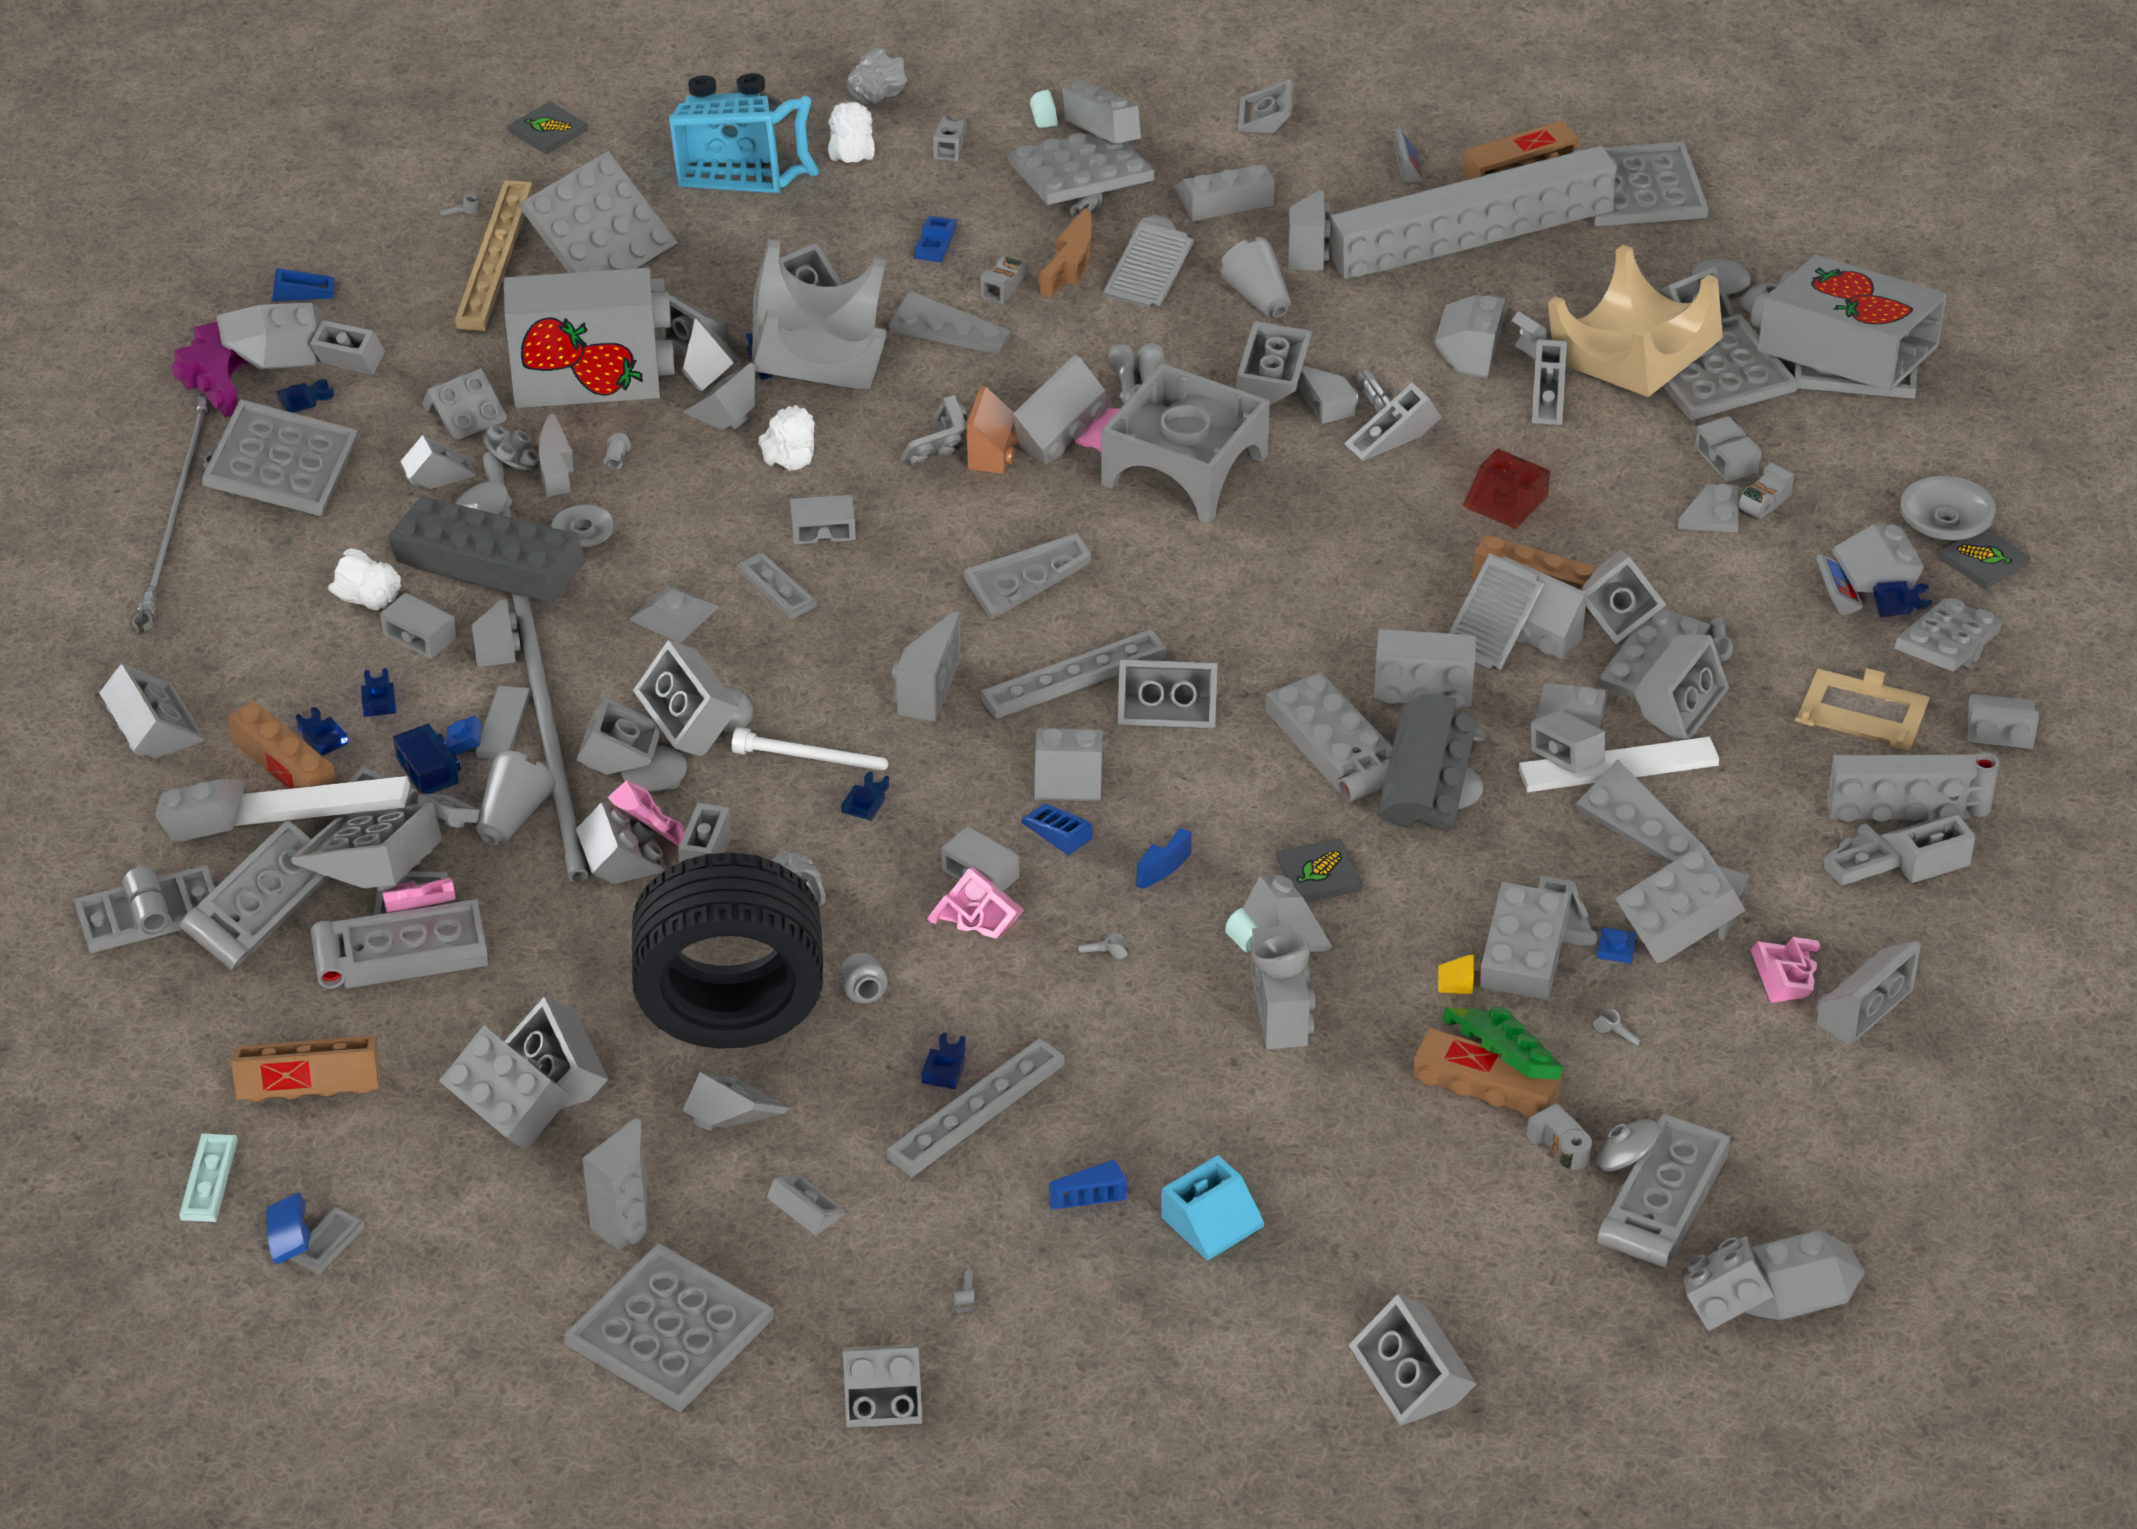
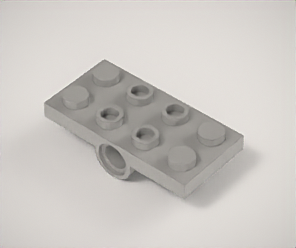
(1950, 635)
(142, 907)

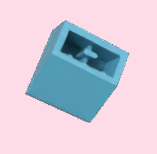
(1211, 1208)

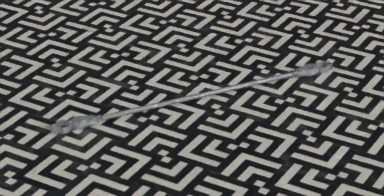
(149, 598)

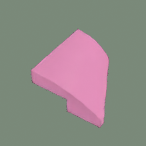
(639, 804)
(412, 896)
(1790, 975)

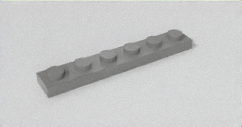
(1070, 674)
(975, 1107)

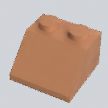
(990, 434)

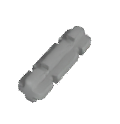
(1372, 389)

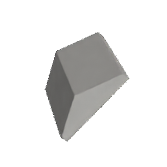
(1269, 108)

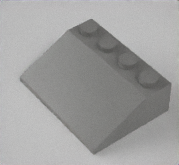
(373, 845)

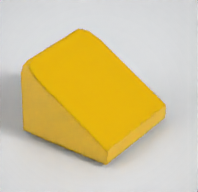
(1457, 975)

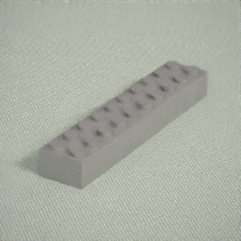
(1473, 212)

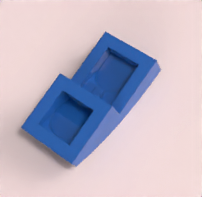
(935, 238)
(1161, 862)
(286, 1229)

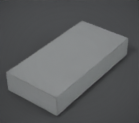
(329, 1239)

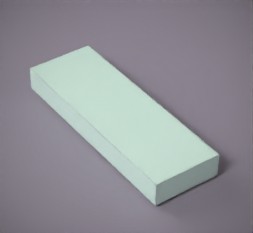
(208, 1177)

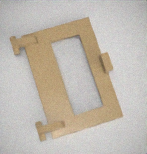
(1864, 707)

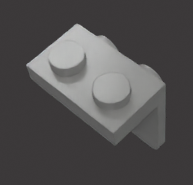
(465, 404)
(951, 428)
(2002, 721)
(1725, 1282)

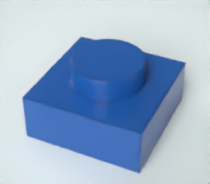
(464, 735)
(1616, 945)

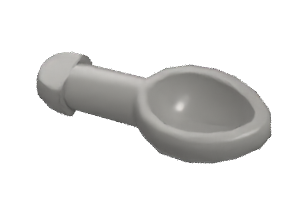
(1722, 643)

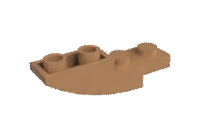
(1072, 257)

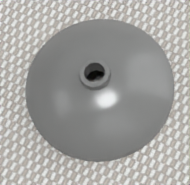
(1947, 508)

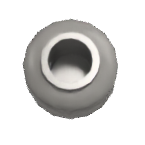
(863, 978)

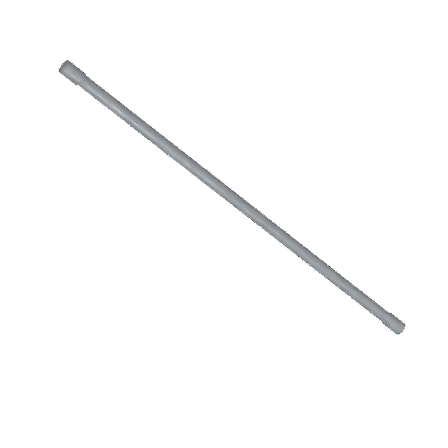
(574, 855)

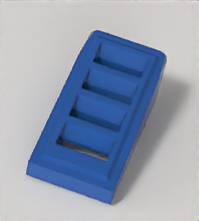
(293, 285)
(1067, 842)
(1090, 1186)

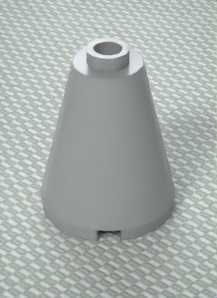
(1257, 276)
(511, 795)

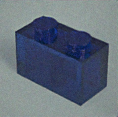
(426, 759)

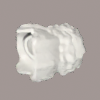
(850, 133)
(789, 439)
(365, 581)

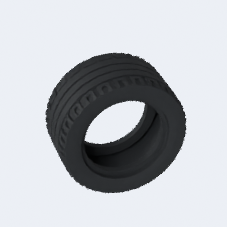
(718, 899)

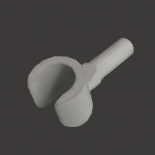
(469, 206)
(1114, 944)
(1609, 1021)
(966, 1295)

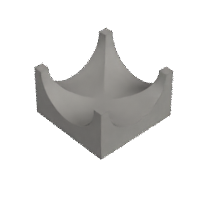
(816, 329)
(1187, 431)

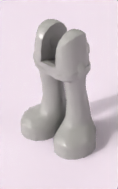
(1122, 362)

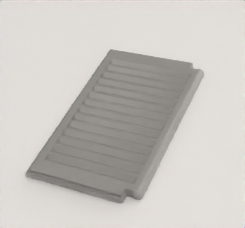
(1148, 265)
(1497, 609)

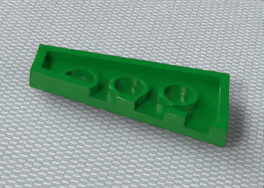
(1507, 1037)

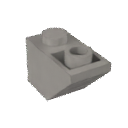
(494, 637)

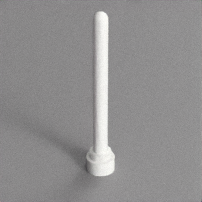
(746, 741)

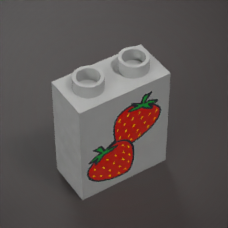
(1850, 322)
(586, 337)

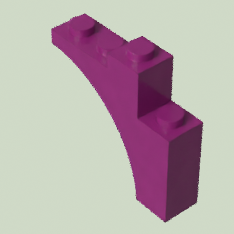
(209, 367)

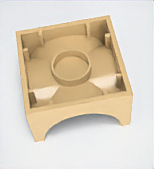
(1636, 332)

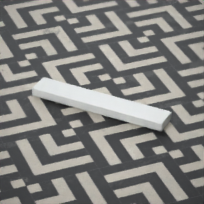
(1638, 760)
(323, 800)

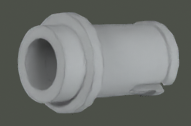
(1087, 202)
(617, 446)

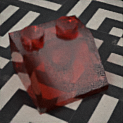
(1508, 488)

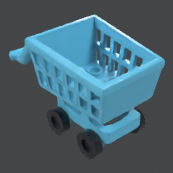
(701, 139)

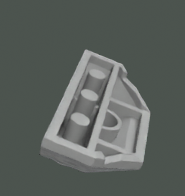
(1471, 333)
(272, 334)
(1806, 1274)

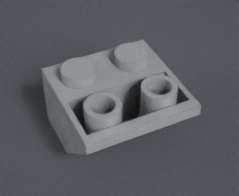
(1309, 233)
(619, 845)
(1932, 847)
(882, 1385)

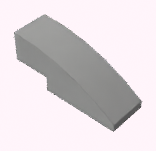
(554, 458)

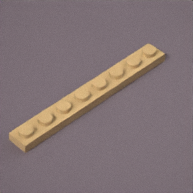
(493, 257)

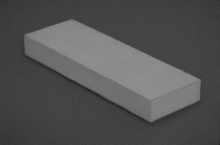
(776, 585)
(503, 721)

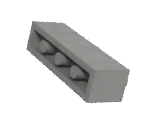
(1101, 112)

